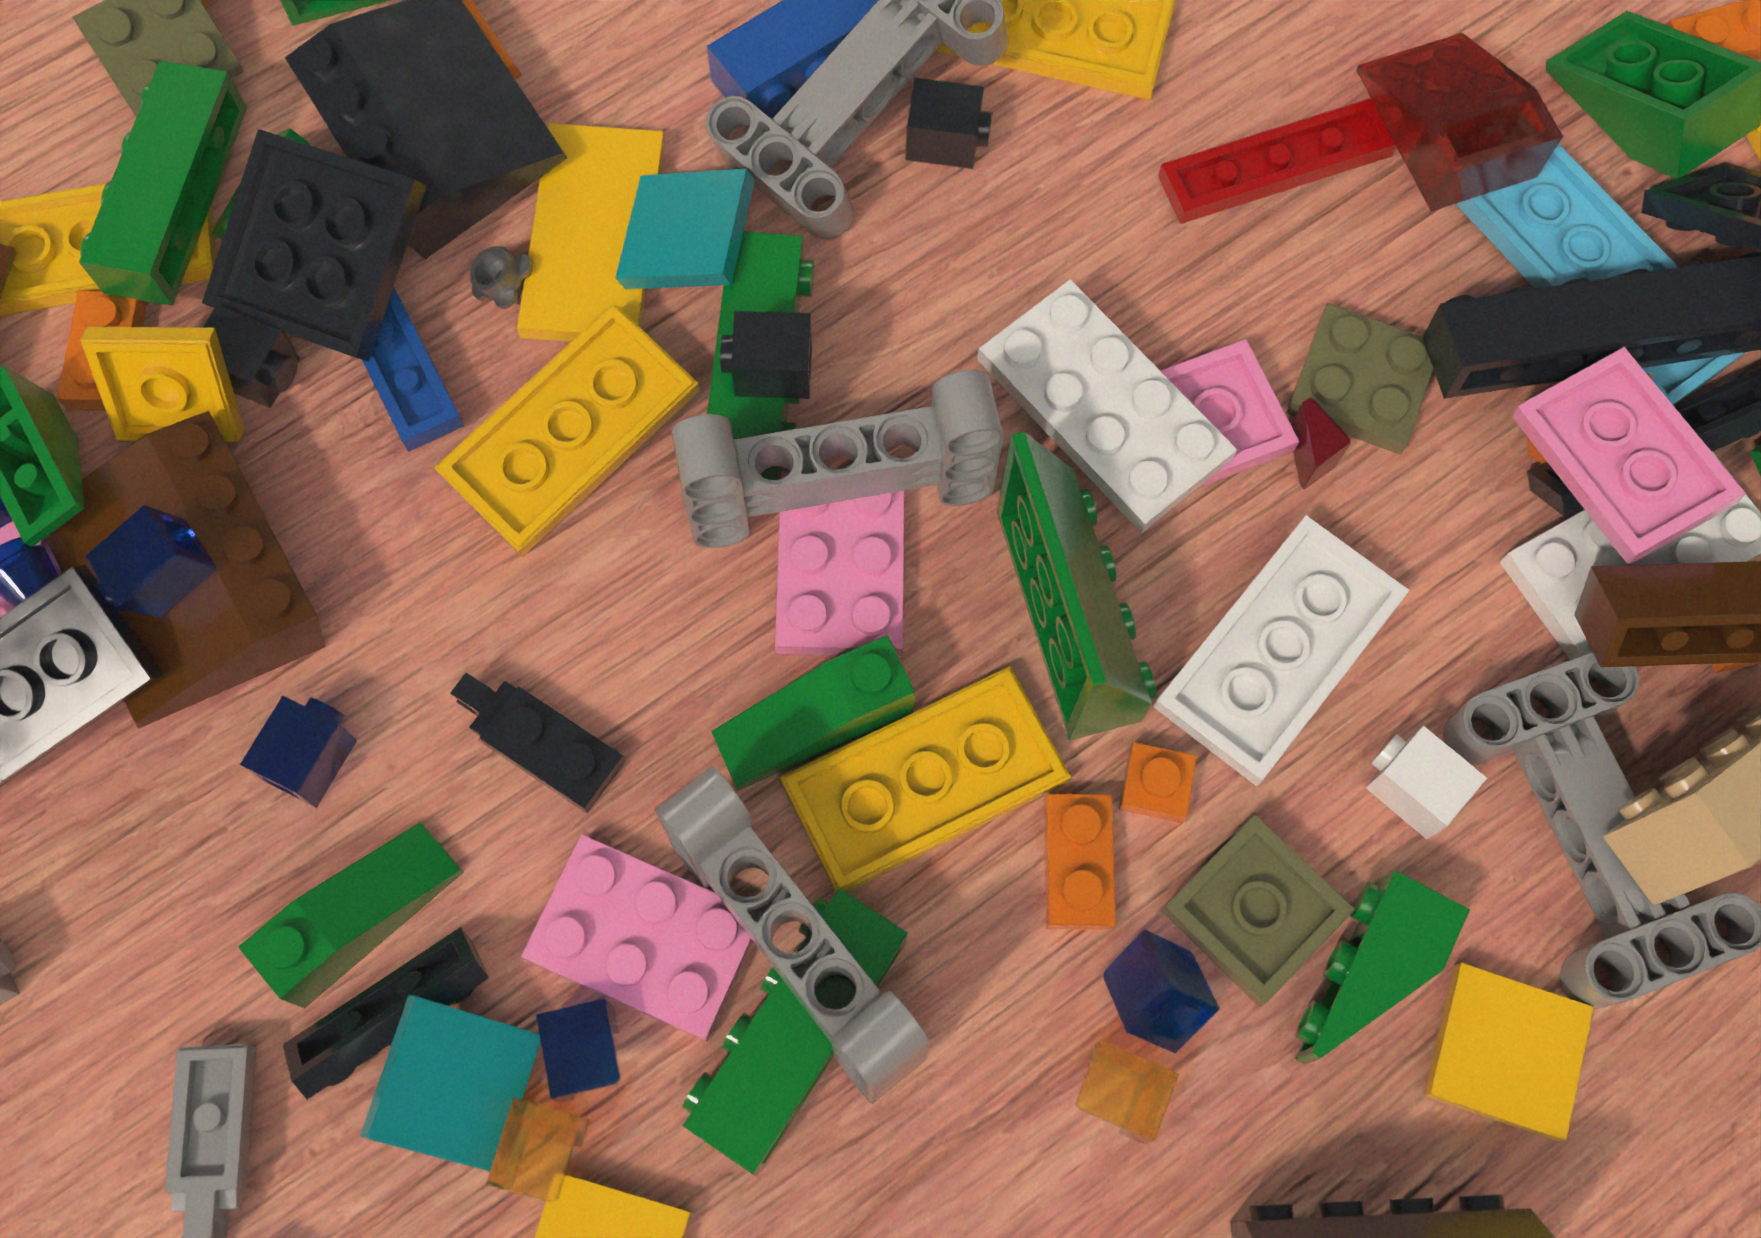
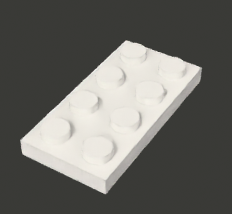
(1106, 405)
(1557, 563)
(1280, 650)

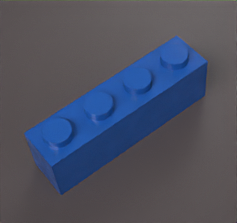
(781, 49)

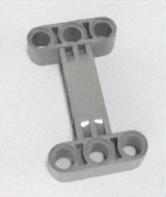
(845, 99)
(954, 442)
(1581, 798)
(716, 840)

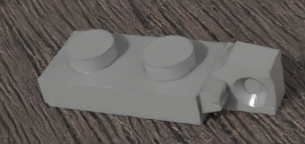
(210, 1135)

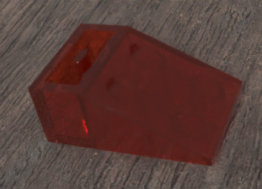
(1460, 119)

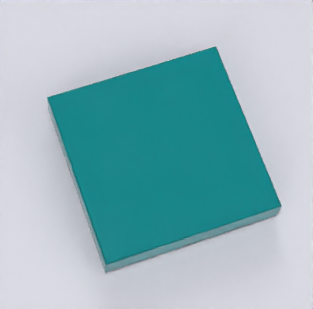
(685, 229)
(450, 1083)

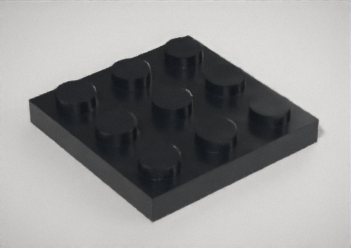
(314, 244)

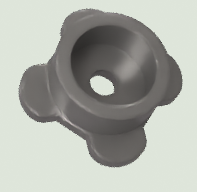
(499, 275)

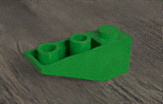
(1396, 948)

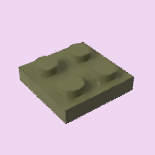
(139, 33)
(1365, 377)
(1258, 910)

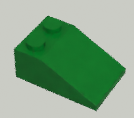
(1661, 91)

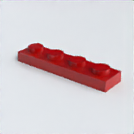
(1275, 160)

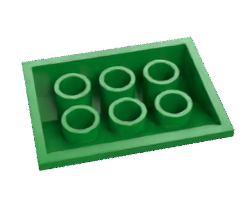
(1071, 593)

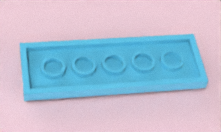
(1570, 230)

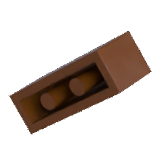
(1672, 613)

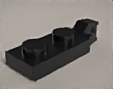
(540, 740)

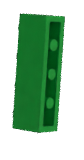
(163, 183)
(766, 279)
(782, 1048)

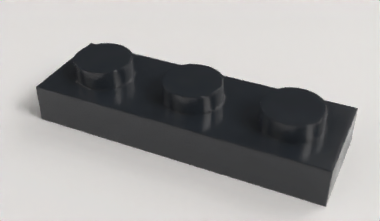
(368, 1022)

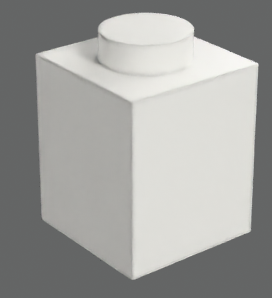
(1423, 781)

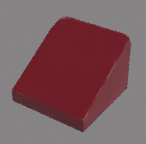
(1319, 444)

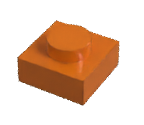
(1157, 782)

